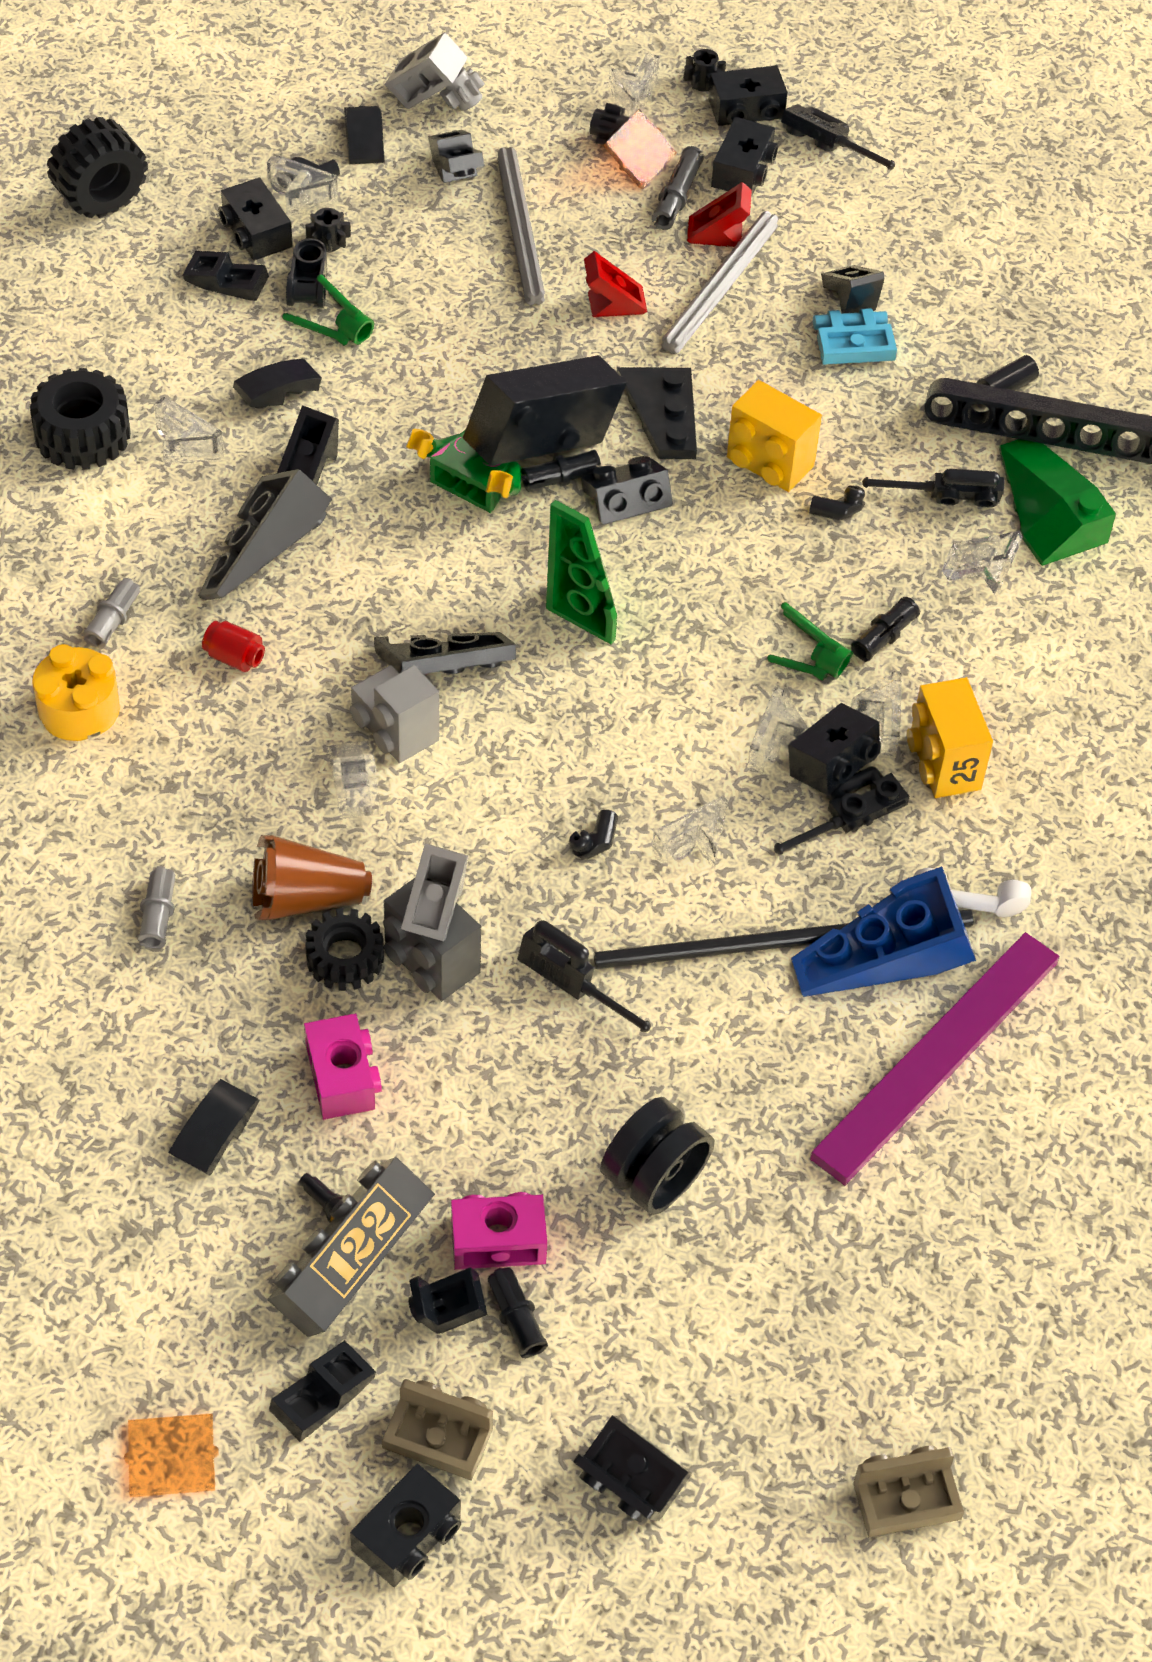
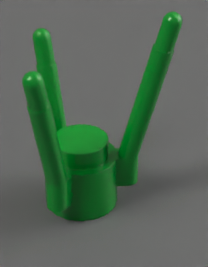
(351, 322)
(828, 654)

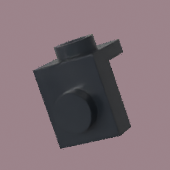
(447, 1301)

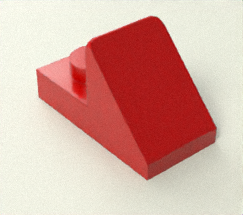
(721, 219)
(612, 289)

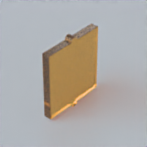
(640, 149)
(171, 1455)

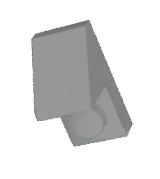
(435, 892)

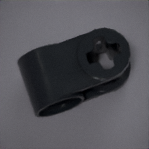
(307, 263)

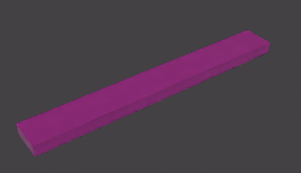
(934, 1059)

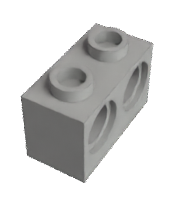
(426, 71)

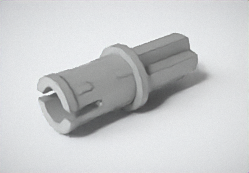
(111, 613)
(157, 908)

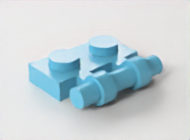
(854, 337)

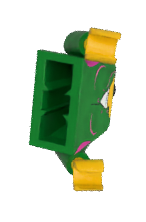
(464, 472)

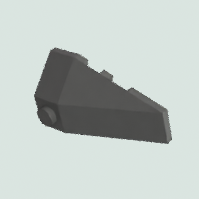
(275, 517)

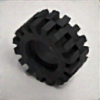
(349, 969)

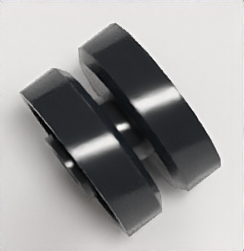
(657, 1155)

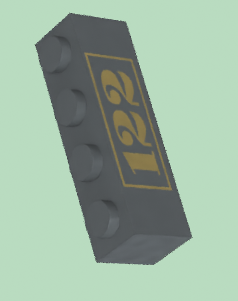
(350, 1246)

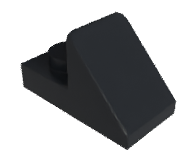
(364, 134)
(855, 286)
(311, 443)

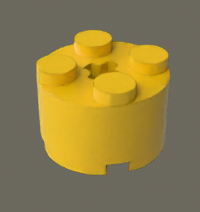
(76, 692)

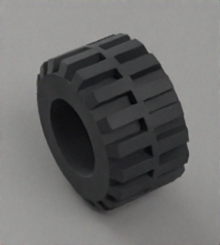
(97, 167)
(80, 418)

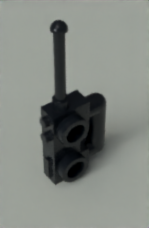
(826, 130)
(954, 484)
(855, 810)
(574, 974)

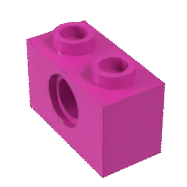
(336, 1043)
(482, 1248)

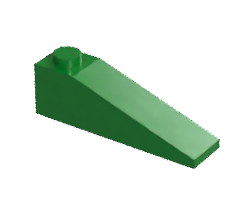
(1054, 502)
(577, 576)

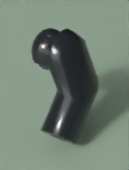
(599, 840)

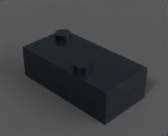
(544, 409)

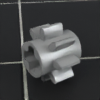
(464, 90)

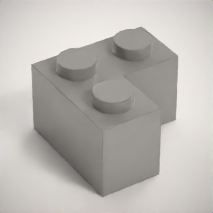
(398, 711)

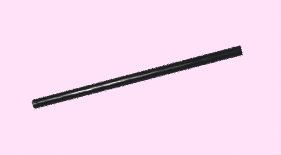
(722, 945)

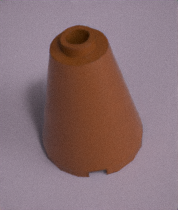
(304, 879)

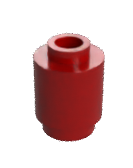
(233, 645)

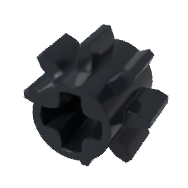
(700, 66)
(607, 122)
(329, 228)

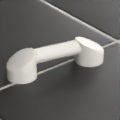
(1011, 898)

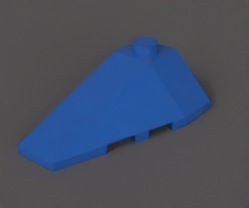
(898, 939)

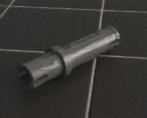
(674, 195)

